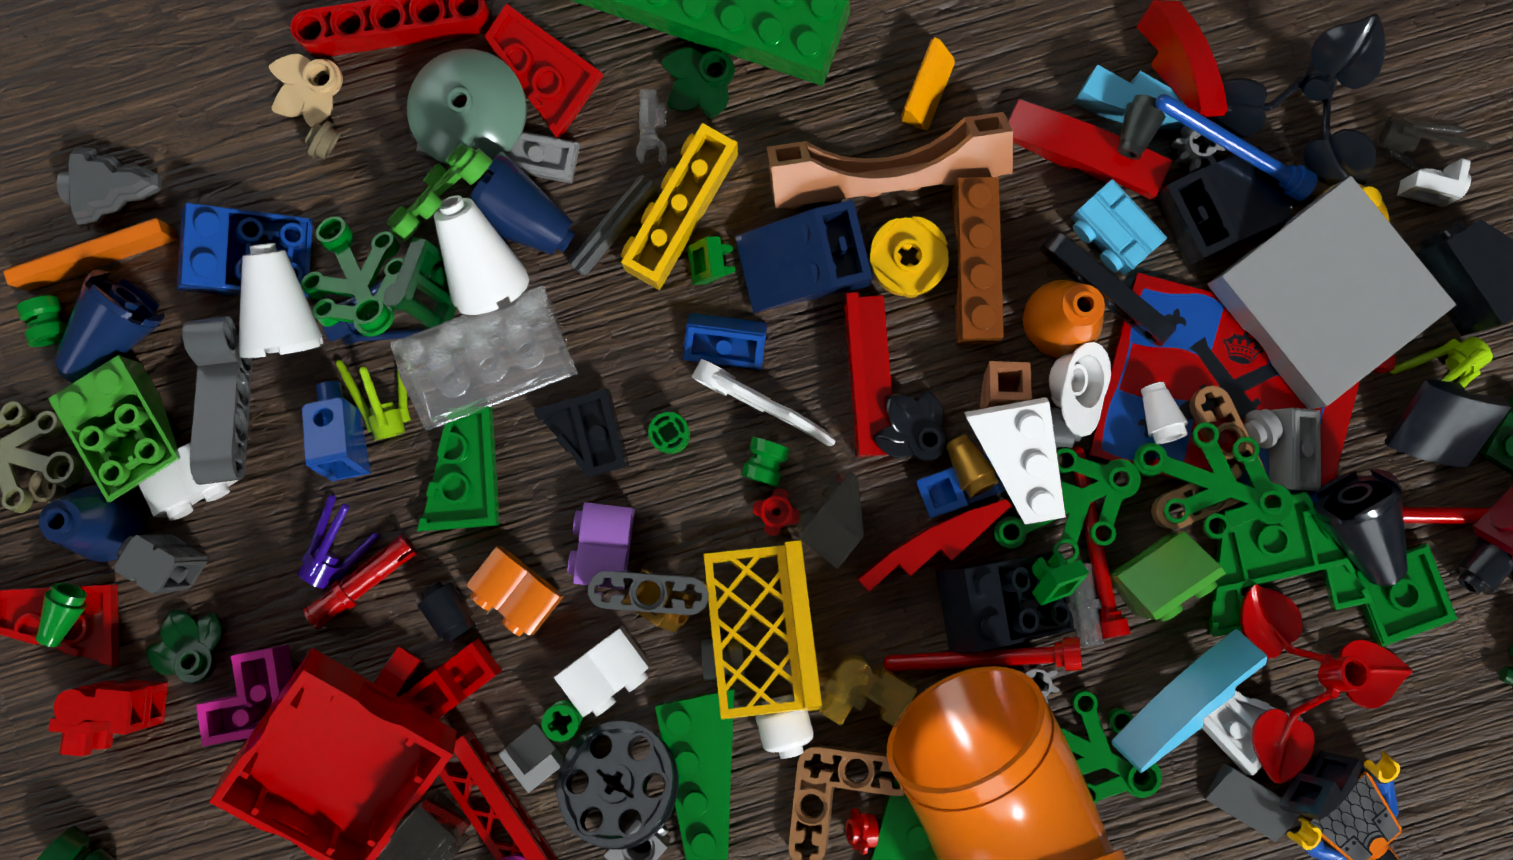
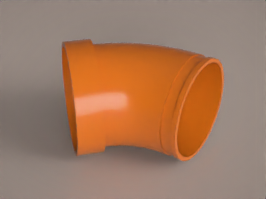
(994, 772)

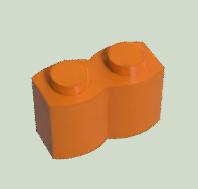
(514, 592)

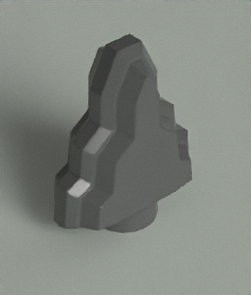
(102, 185)

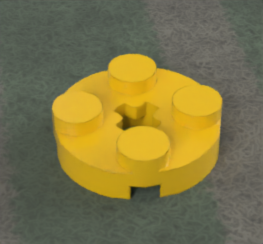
(905, 234)

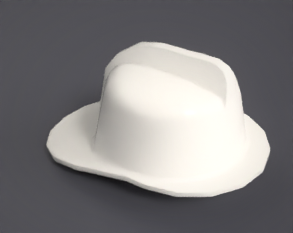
(1079, 386)

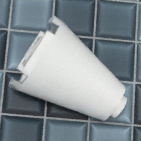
(476, 258)
(273, 306)

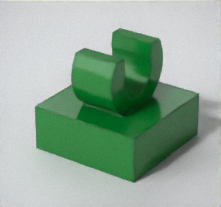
(707, 260)
(1059, 579)

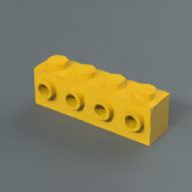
(680, 206)

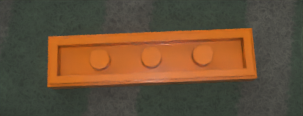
(90, 255)

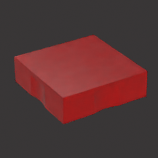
(334, 763)

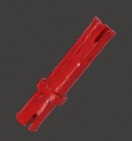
(347, 591)

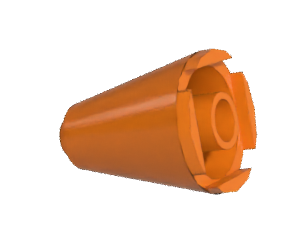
(1063, 317)

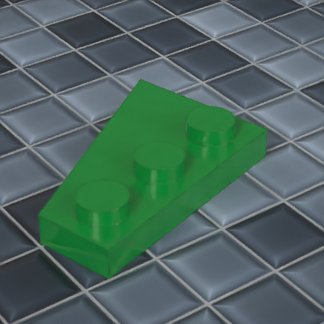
(465, 476)

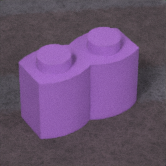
(603, 542)

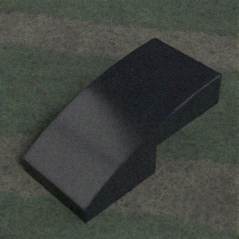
(1324, 786)

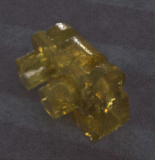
(857, 680)

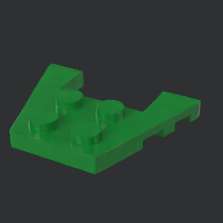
(1272, 552)

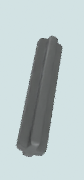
(613, 225)

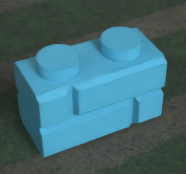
(1117, 228)

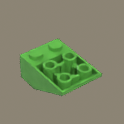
(117, 425)

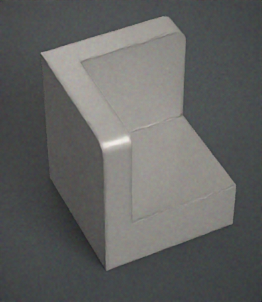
(532, 757)

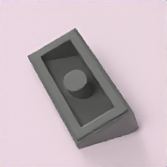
(1249, 803)

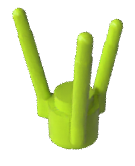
(1463, 361)
(380, 419)

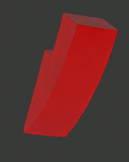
(1184, 57)

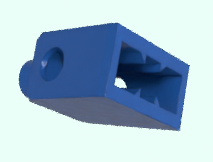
(334, 435)

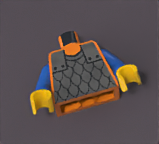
(1361, 823)

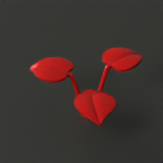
(1362, 671)

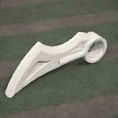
(725, 383)

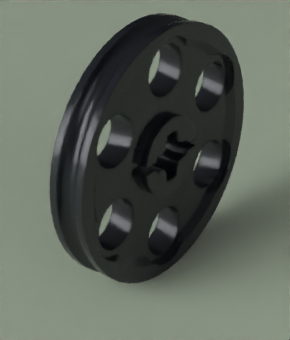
(601, 793)

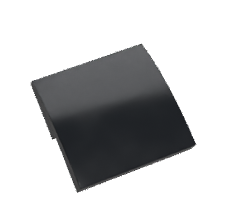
(1446, 423)

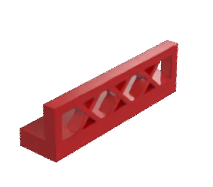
(867, 368)
(502, 802)

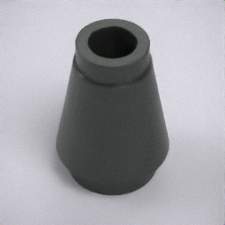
(1139, 126)

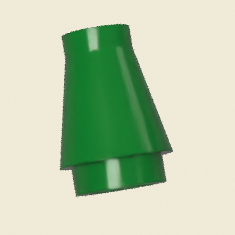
(59, 613)

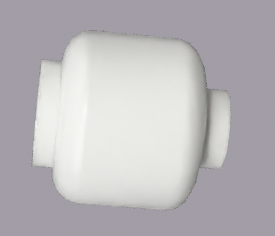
(785, 731)

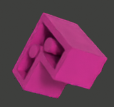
(258, 682)

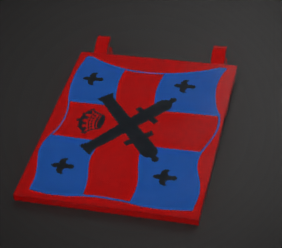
(1201, 353)

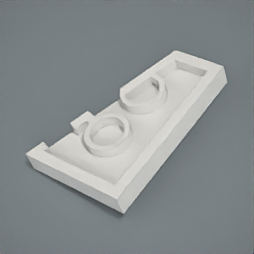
(1024, 455)

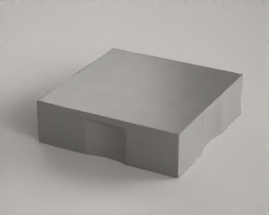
(1332, 294)

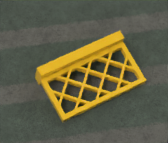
(797, 625)

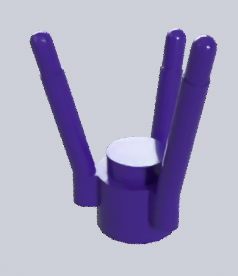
(321, 563)

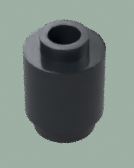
(1484, 568)
(446, 611)

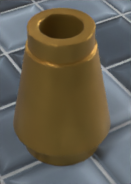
(971, 466)

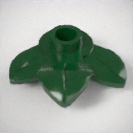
(694, 84)
(182, 641)

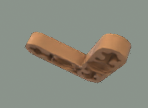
(1224, 409)
(823, 787)

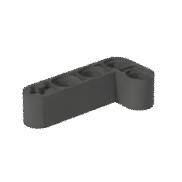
(220, 400)

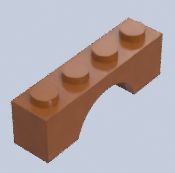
(979, 260)

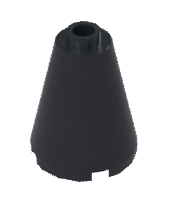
(1367, 523)

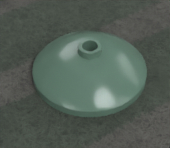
(489, 119)

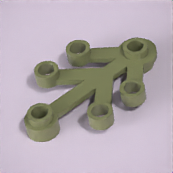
(51, 467)

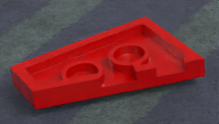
(549, 72)
(92, 635)

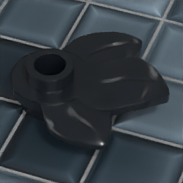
(908, 423)

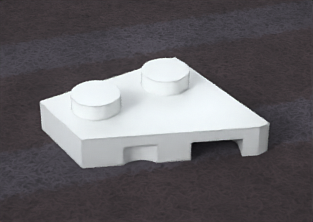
(1232, 727)

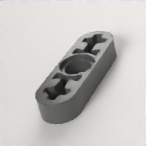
(618, 580)

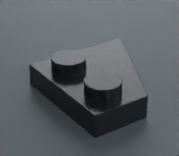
(588, 430)

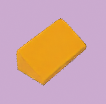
(928, 86)

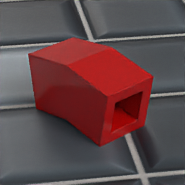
(398, 671)

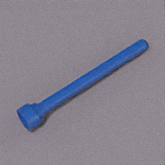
(1295, 180)

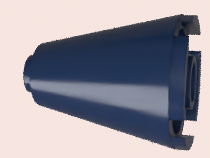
(521, 208)
(104, 324)
(91, 524)

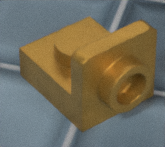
(650, 592)

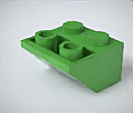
(1166, 576)

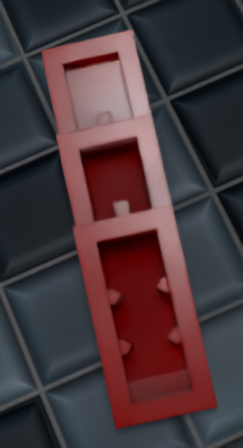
(1085, 147)
(947, 537)
(453, 681)

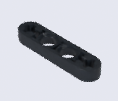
(1116, 295)

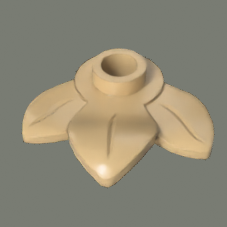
(301, 88)

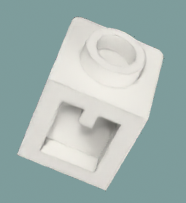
(1436, 186)

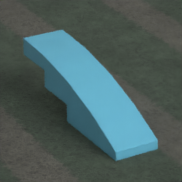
(1188, 699)

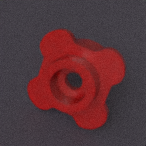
(787, 513)
(862, 831)

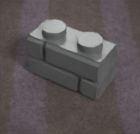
(159, 563)

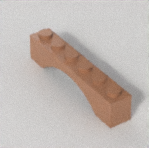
(970, 149)

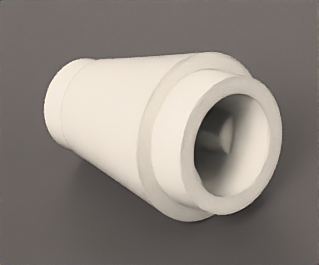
(1162, 414)

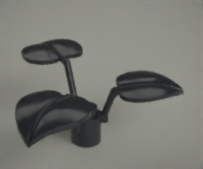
(1342, 53)

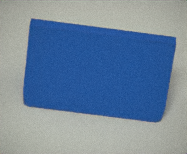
(725, 341)

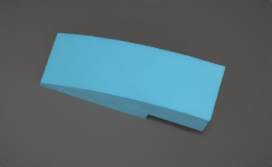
(1109, 94)

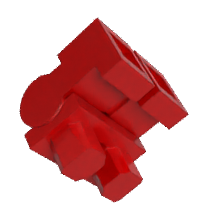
(98, 710)

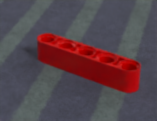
(373, 16)

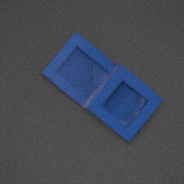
(943, 493)

